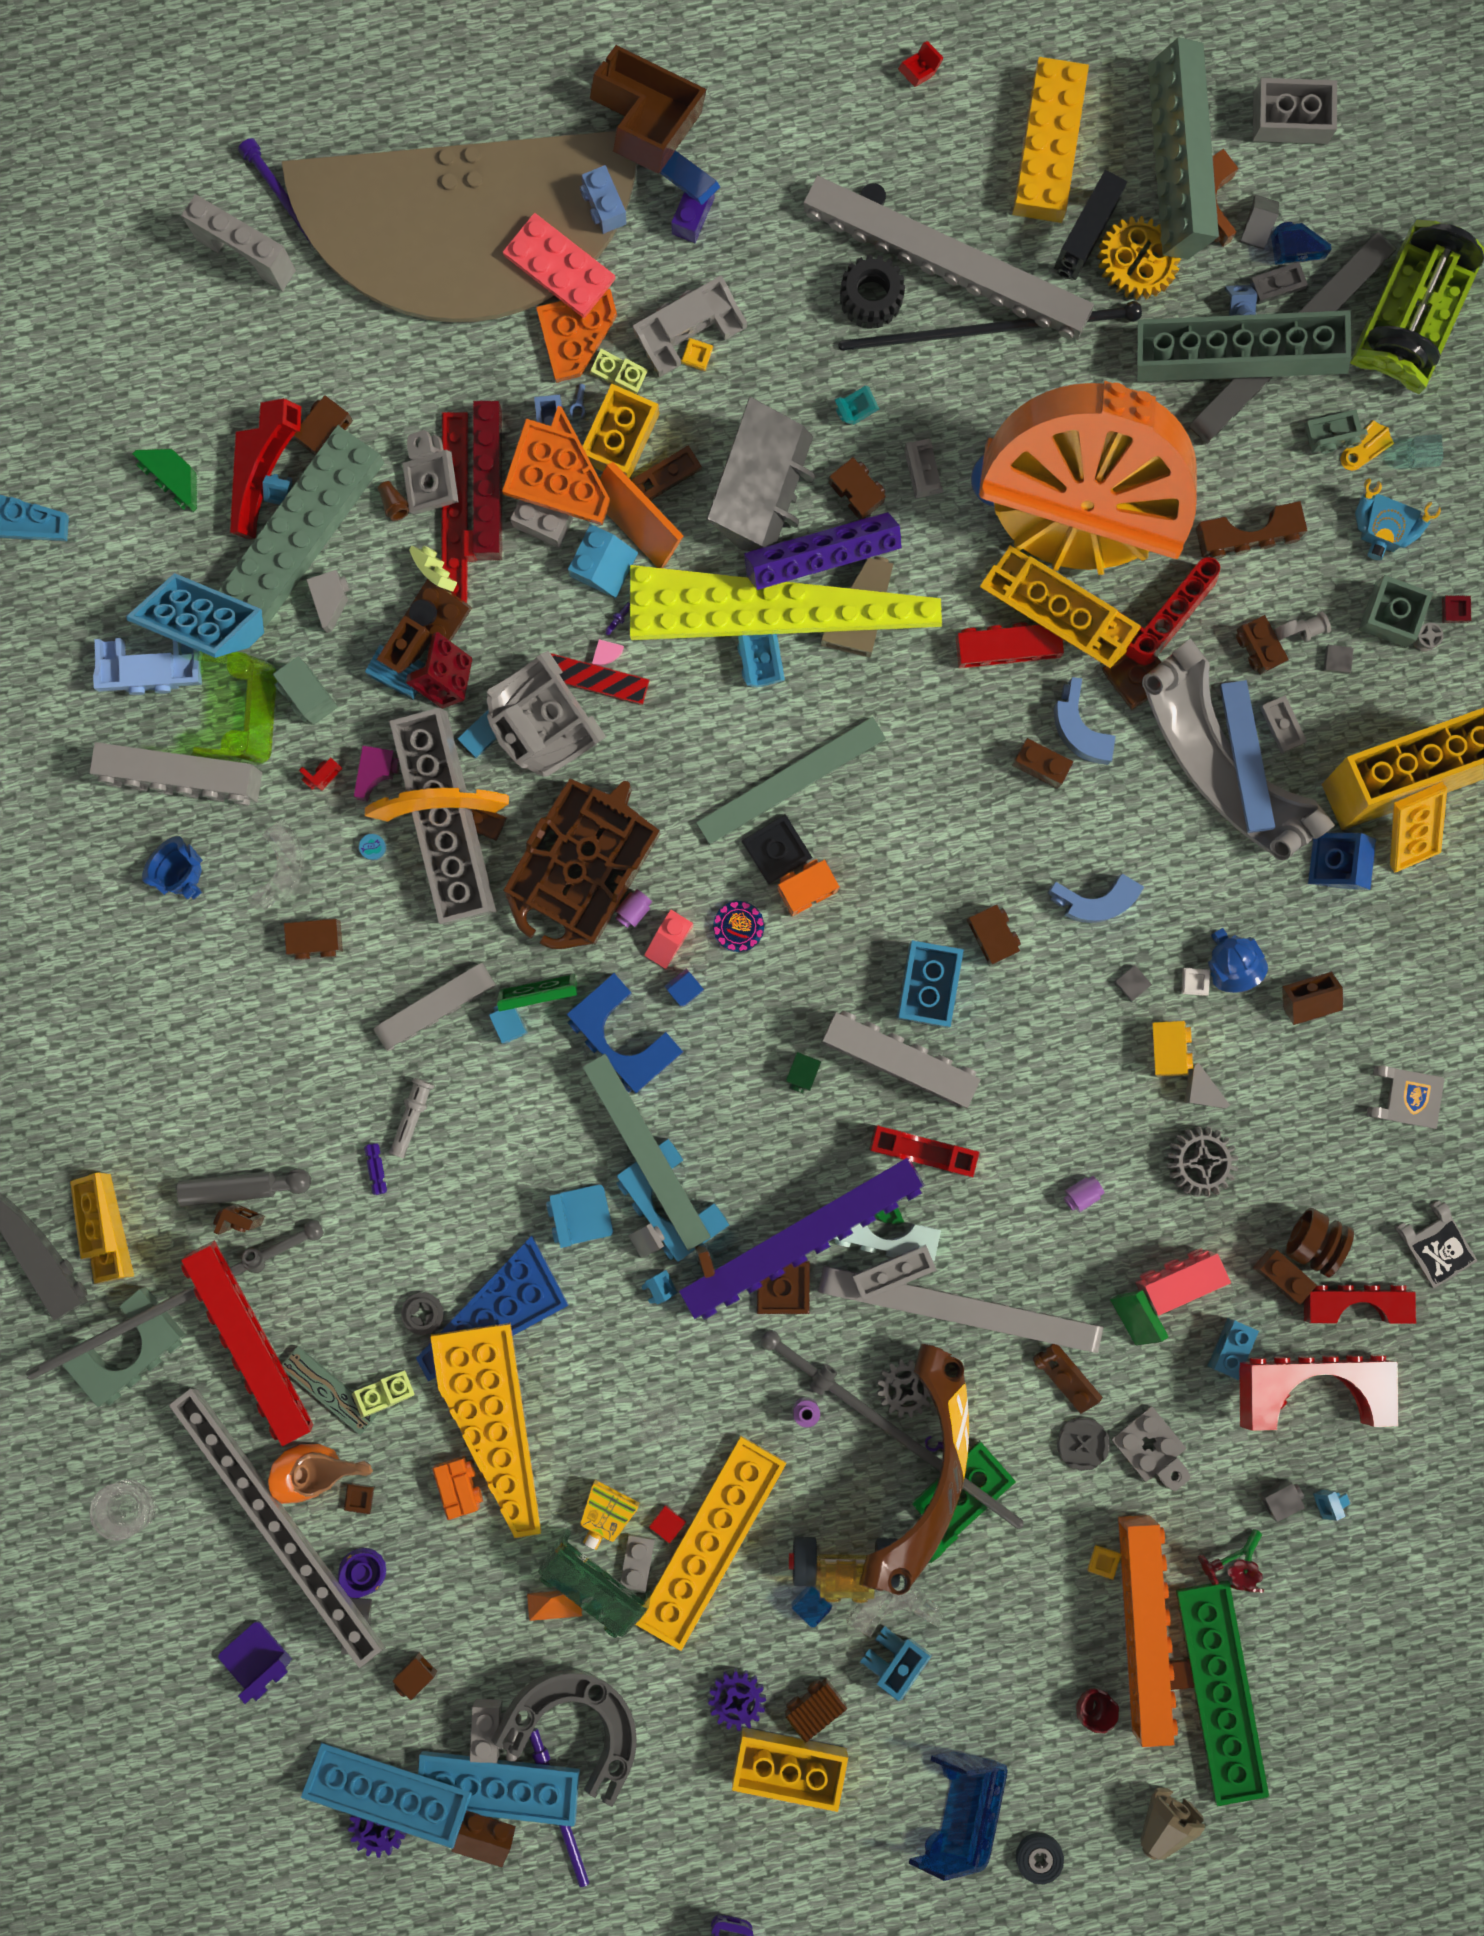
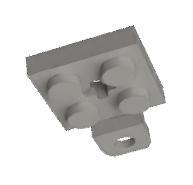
(427, 463)
(1162, 1459)

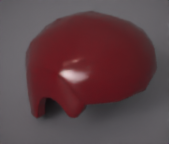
(1104, 1715)

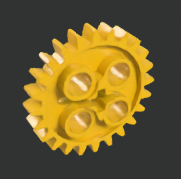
(1118, 244)

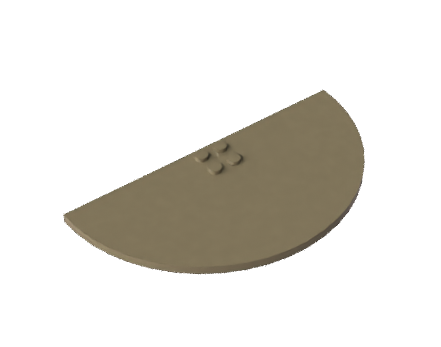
(433, 222)

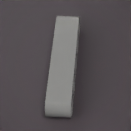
(434, 1006)

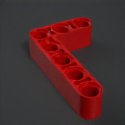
(1171, 621)

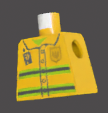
(606, 1514)

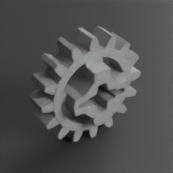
(898, 1398)

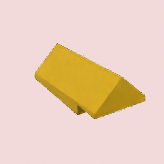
(100, 1228)

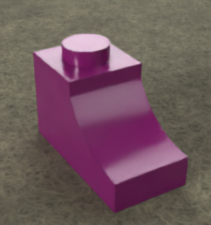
(374, 767)

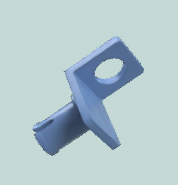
(1242, 302)

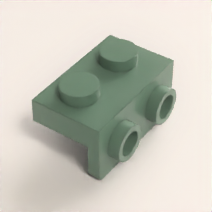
(1335, 431)

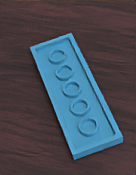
(509, 1787)
(387, 1795)

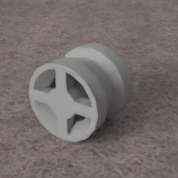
(1433, 635)

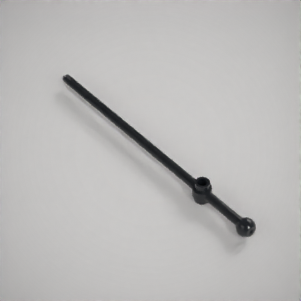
(1131, 311)

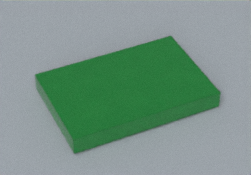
(537, 992)

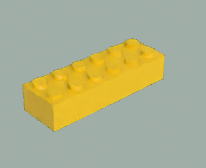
(1050, 139)

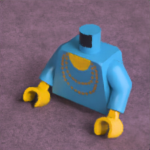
(1388, 522)

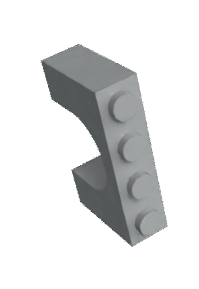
(216, 227)

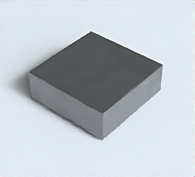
(1338, 659)
(1133, 983)

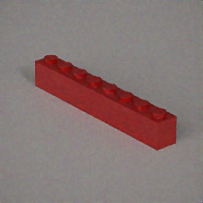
(247, 1343)

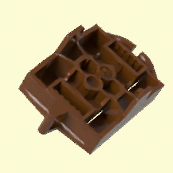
(543, 874)

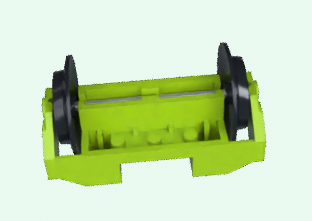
(1431, 267)

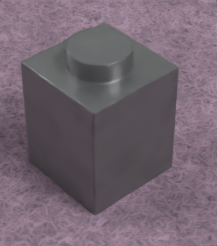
(1283, 1500)

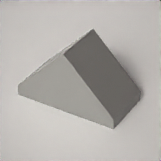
(1202, 1090)

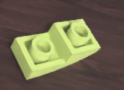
(618, 371)
(432, 567)
(383, 1394)

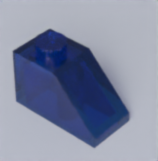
(1297, 244)

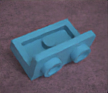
(760, 659)

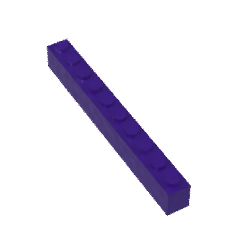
(802, 1238)

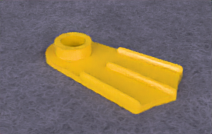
(1371, 446)

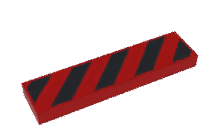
(602, 680)

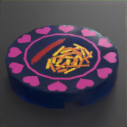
(738, 926)

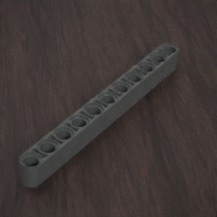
(1329, 298)

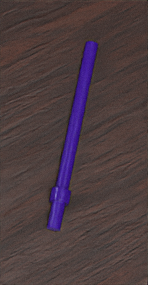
(542, 1756)

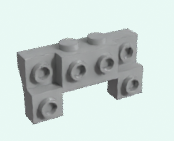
(685, 318)

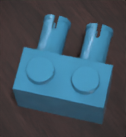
(902, 1672)

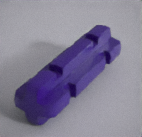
(375, 1169)

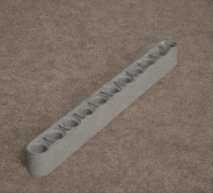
(969, 1311)

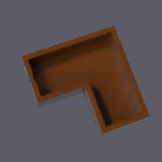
(655, 105)

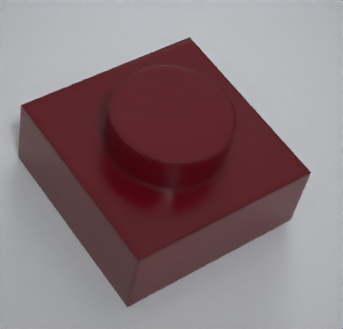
(1456, 609)

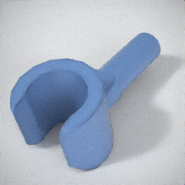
(579, 402)

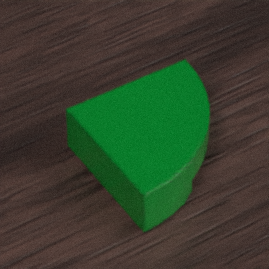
(893, 1217)

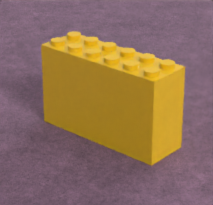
(1377, 777)

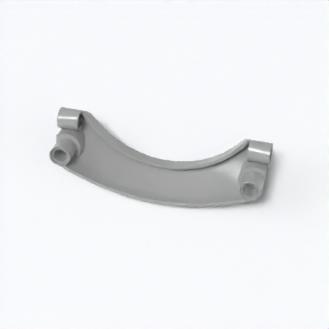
(1186, 718)

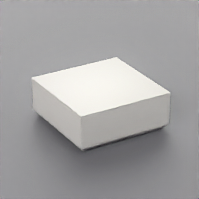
(1195, 981)

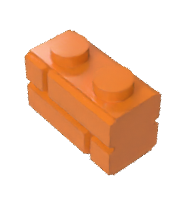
(457, 1487)

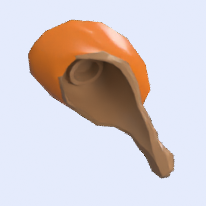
(308, 1472)

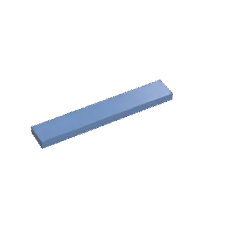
(1247, 756)

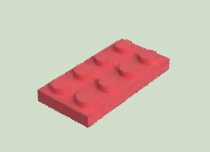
(559, 265)

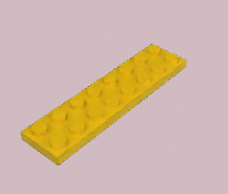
(711, 1542)

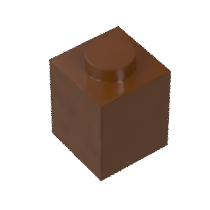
(414, 1676)

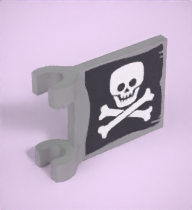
(1438, 1247)

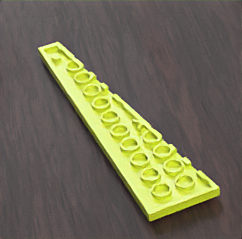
(716, 605)

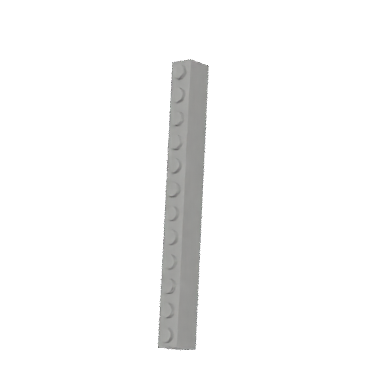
(947, 258)
(277, 1527)

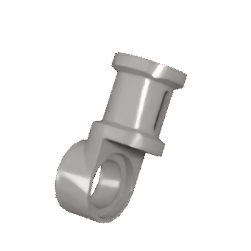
(1307, 628)

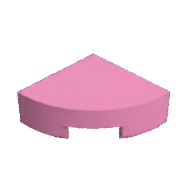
(606, 653)

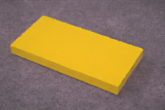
(1418, 827)

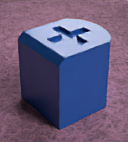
(684, 988)

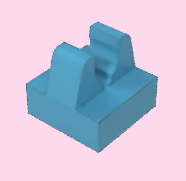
(276, 489)
(660, 1287)
(1331, 1504)

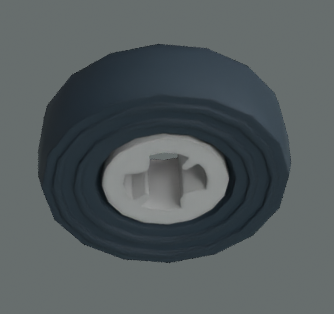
(1026, 1861)

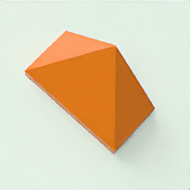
(551, 1606)

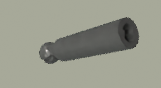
(240, 1187)

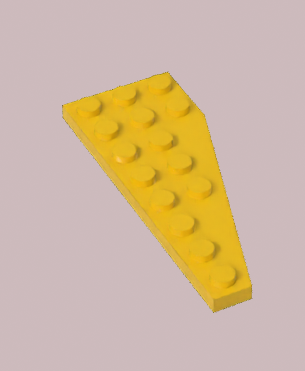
(484, 1397)

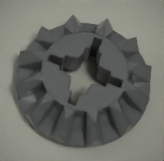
(415, 1324)

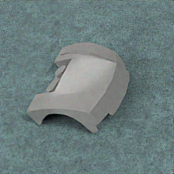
(540, 718)

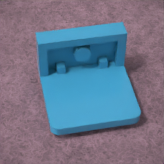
(580, 1215)

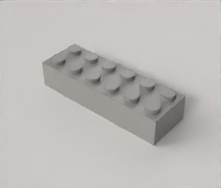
(177, 773)
(900, 1060)

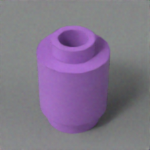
(633, 908)
(1083, 1194)
(803, 1404)

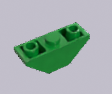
(171, 474)

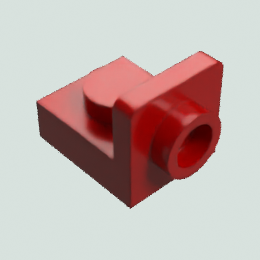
(325, 774)

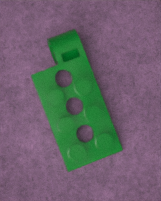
(995, 1485)

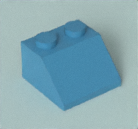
(602, 561)

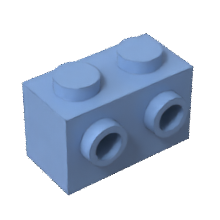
(604, 199)

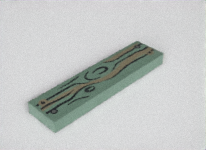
(326, 1389)

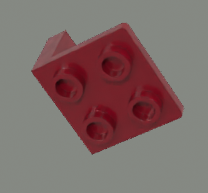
(445, 673)

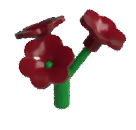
(1243, 1572)

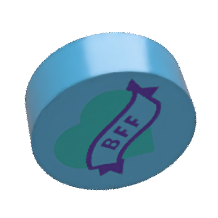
(372, 847)

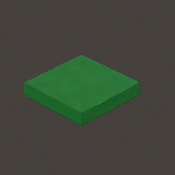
(1139, 1318)

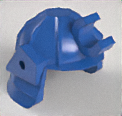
(174, 868)
(1236, 963)

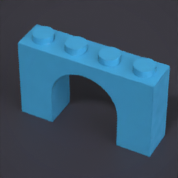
(635, 1183)

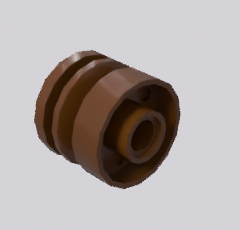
(1319, 1242)

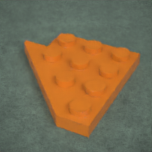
(556, 472)

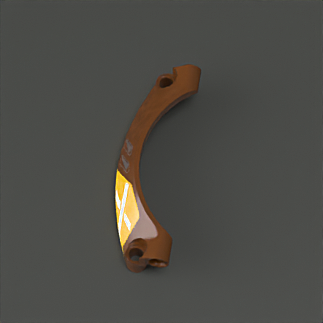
(916, 1547)

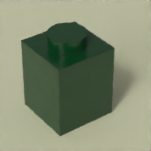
(802, 1072)

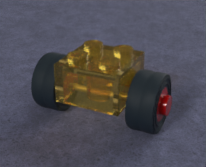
(837, 1573)

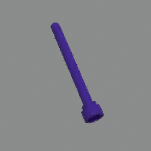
(250, 151)

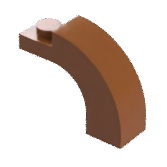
(1224, 172)

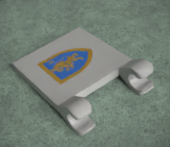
(1412, 1097)

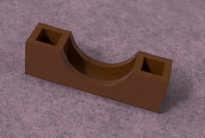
(1220, 536)

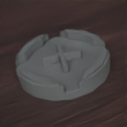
(1083, 1443)

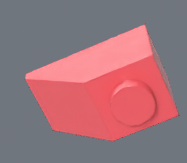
(668, 939)

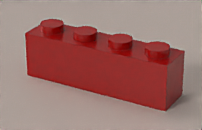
(1006, 645)

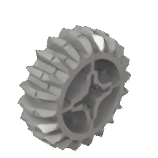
(1204, 1173)

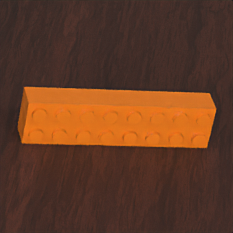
(1147, 1631)

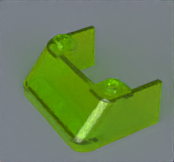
(255, 742)

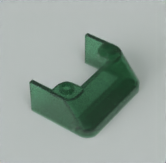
(592, 1588)

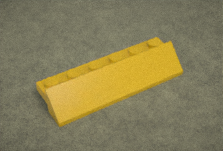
(1061, 606)

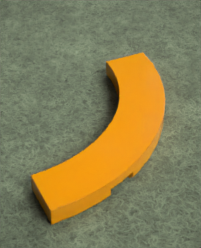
(435, 798)

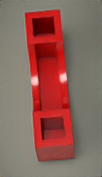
(924, 1151)
(1393, 1305)

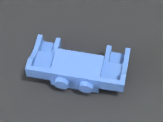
(146, 671)

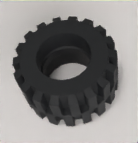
(872, 311)

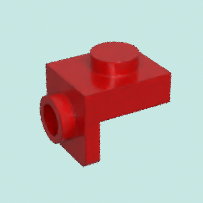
(921, 65)

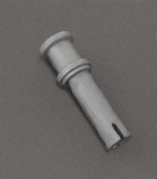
(414, 1106)

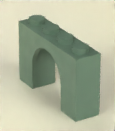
(104, 1381)

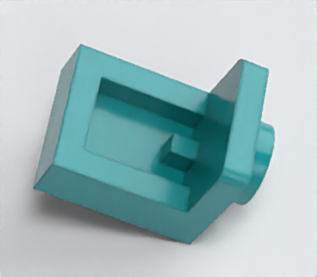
(856, 406)

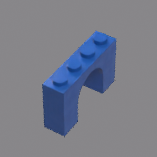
(590, 1018)

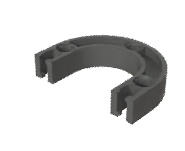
(573, 1686)

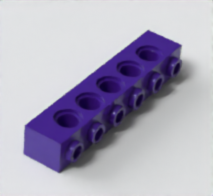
(822, 550)

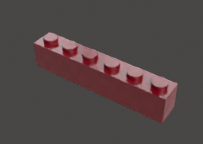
(487, 480)

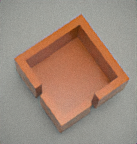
(810, 885)

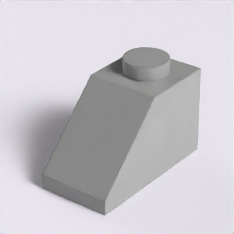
(329, 597)

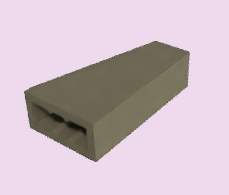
(873, 577)

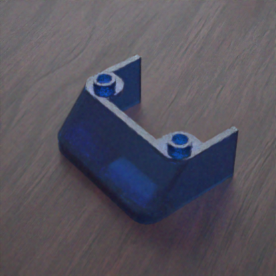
(969, 1817)

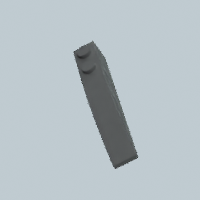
(41, 1262)

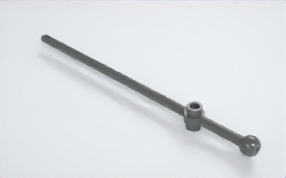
(251, 1261)
(824, 1380)

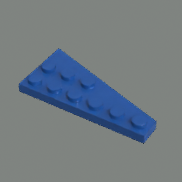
(517, 1294)

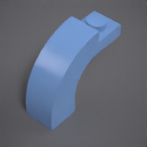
(1073, 732)
(1116, 901)

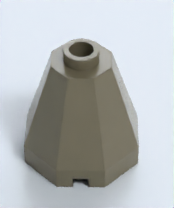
(1169, 1826)

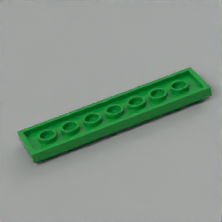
(1222, 1693)

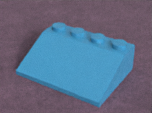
(199, 617)

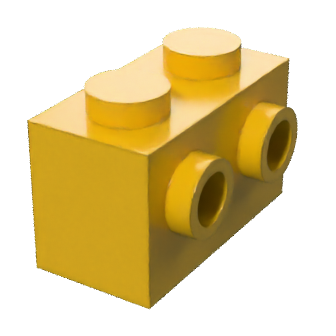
(1171, 1048)

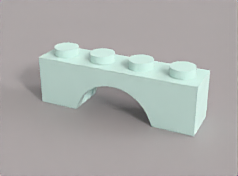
(912, 1239)

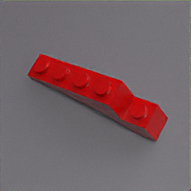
(256, 457)

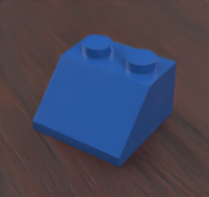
(1342, 861)

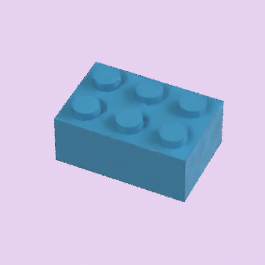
(930, 984)

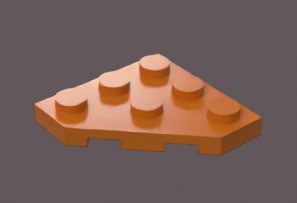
(574, 339)

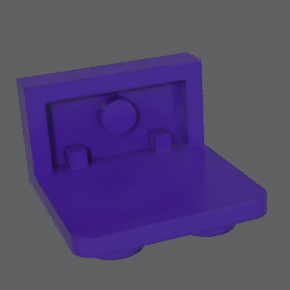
(255, 1660)

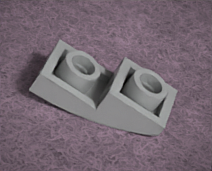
(647, 1240)

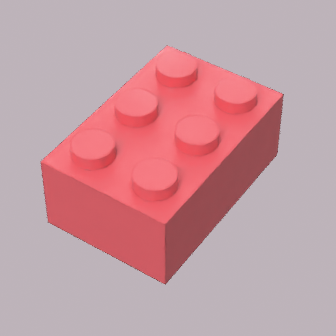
(1183, 1280)

